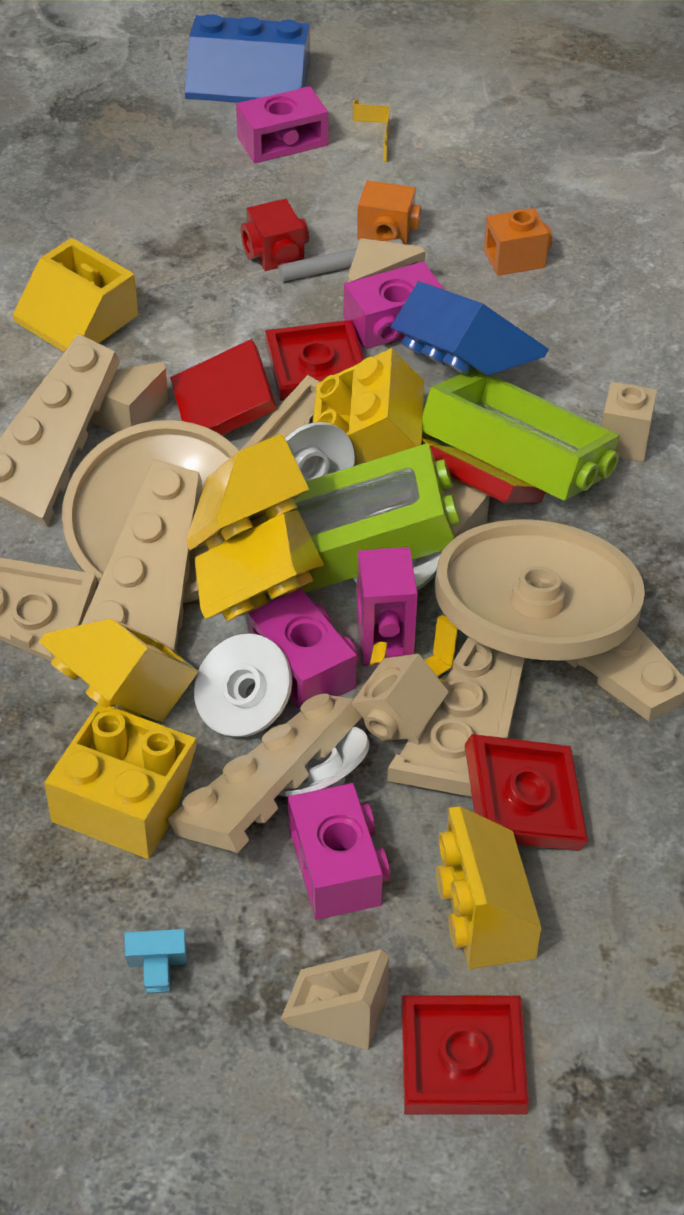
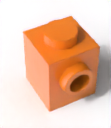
(387, 212)
(516, 241)

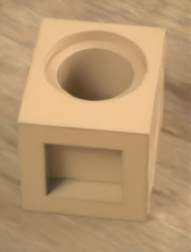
(630, 415)
(399, 698)

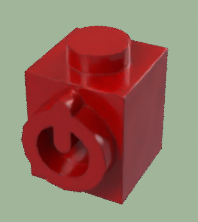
(274, 234)

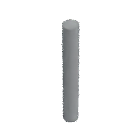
(319, 264)

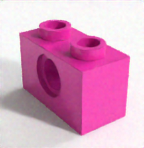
(282, 124)
(378, 299)
(386, 601)
(316, 652)
(337, 879)

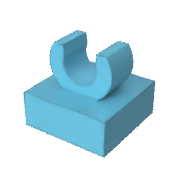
(155, 953)

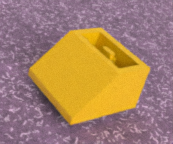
(76, 294)
(374, 405)
(247, 492)
(260, 561)
(121, 666)
(120, 780)
(487, 891)

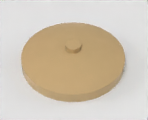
(110, 480)
(539, 589)

